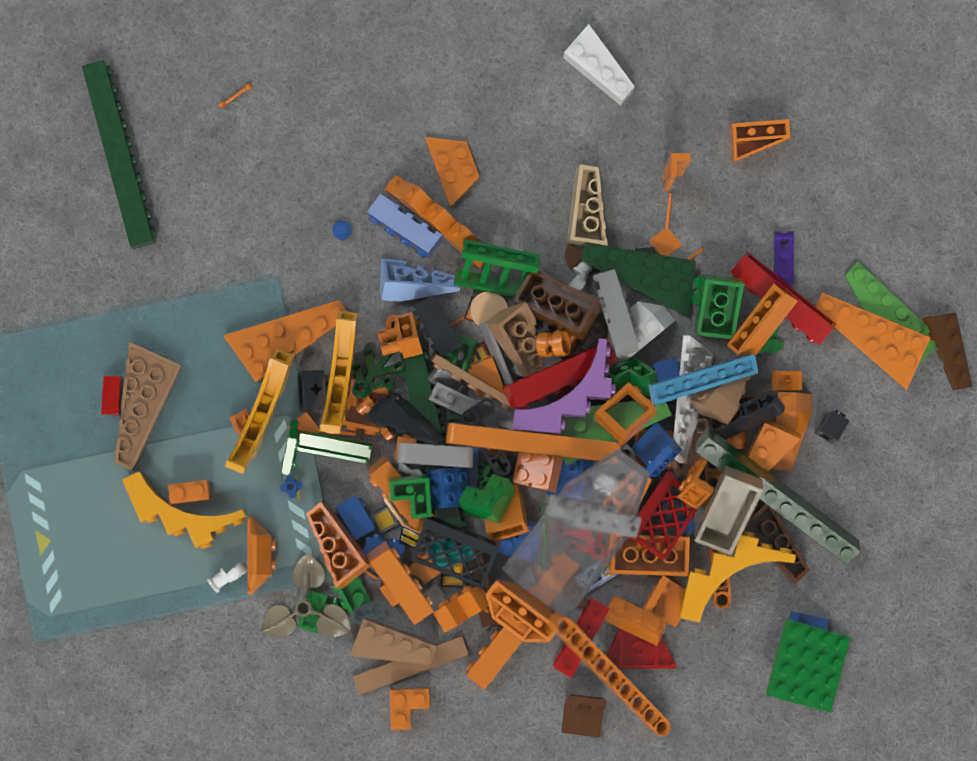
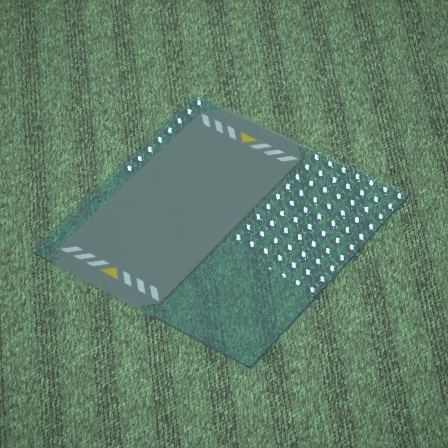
(72, 521)

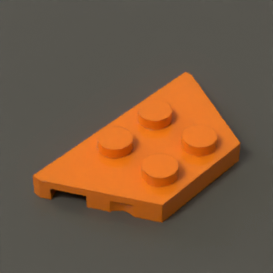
(453, 166)

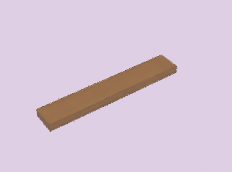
(396, 670)

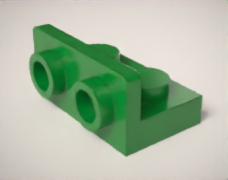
(352, 595)

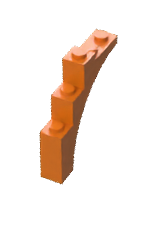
(431, 213)

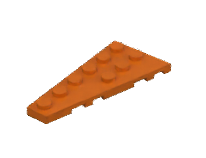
(290, 334)
(883, 341)

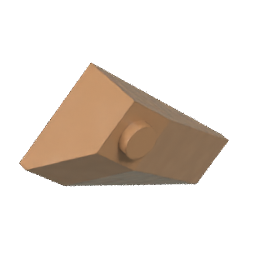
(517, 336)
(720, 401)

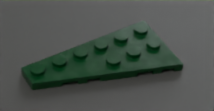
(653, 275)

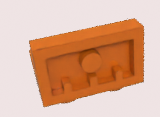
(694, 490)
(666, 600)

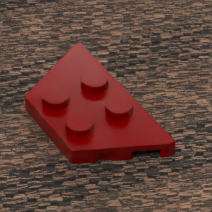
(636, 653)

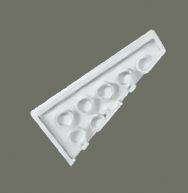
(693, 358)

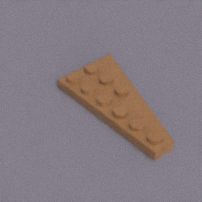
(143, 397)

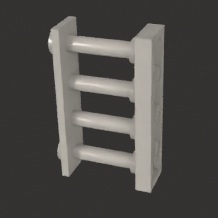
(593, 516)

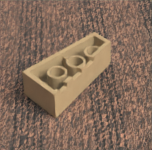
(586, 211)

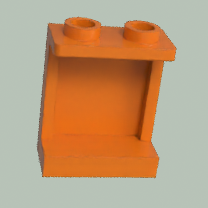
(355, 420)

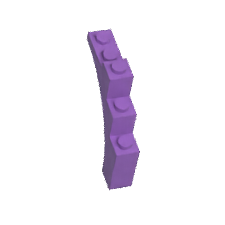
(594, 386)

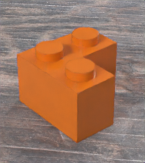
(461, 607)
(402, 702)

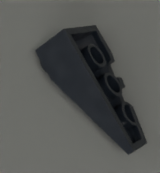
(402, 415)

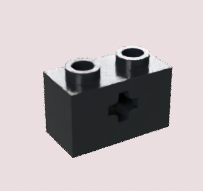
(308, 399)
(832, 426)

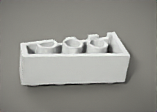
(598, 65)

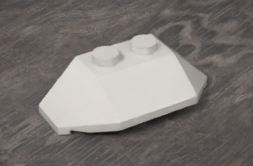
(649, 321)

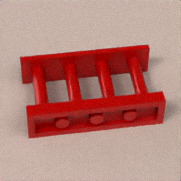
(589, 624)

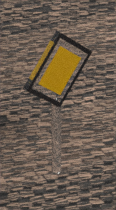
(385, 520)

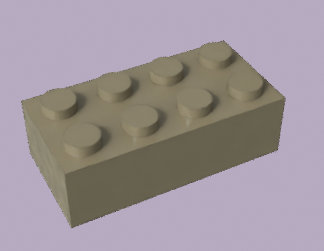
(728, 510)

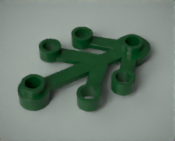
(375, 371)

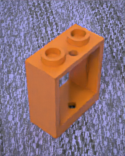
(612, 426)

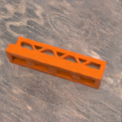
(674, 167)

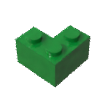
(635, 373)
(415, 490)
(490, 502)

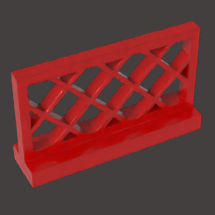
(648, 510)

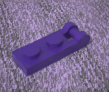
(784, 256)

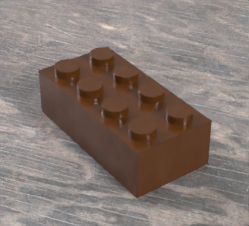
(559, 304)

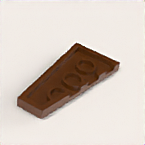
(948, 339)

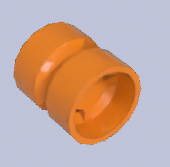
(553, 344)

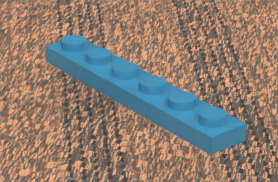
(703, 379)

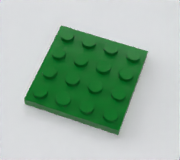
(807, 666)

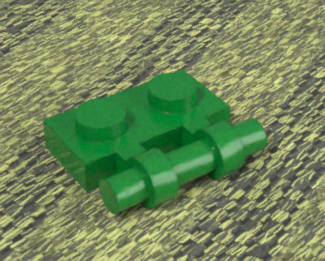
(319, 603)

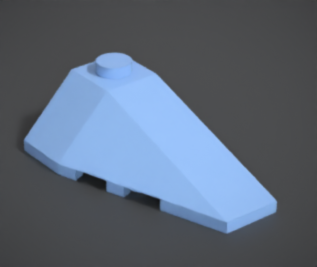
(407, 283)

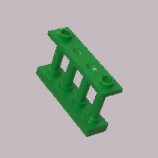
(499, 256)

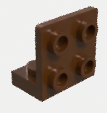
(583, 715)

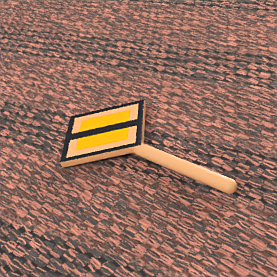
(408, 535)

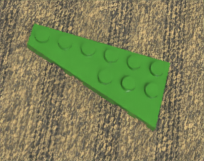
(880, 301)
(623, 413)

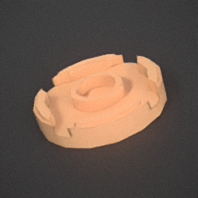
(486, 306)

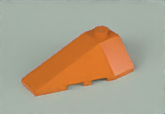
(795, 417)

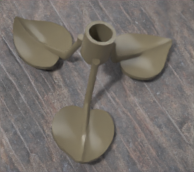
(333, 620)

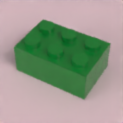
(718, 306)

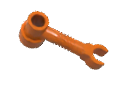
(365, 406)

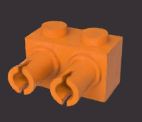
(406, 334)

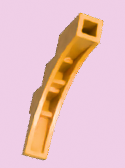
(341, 372)
(262, 411)
(150, 504)
(746, 553)

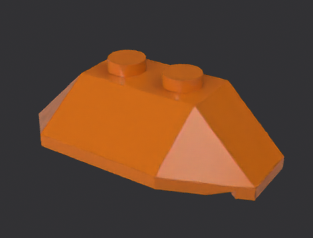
(259, 554)
(519, 612)

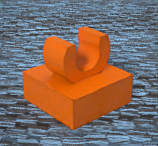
(239, 420)

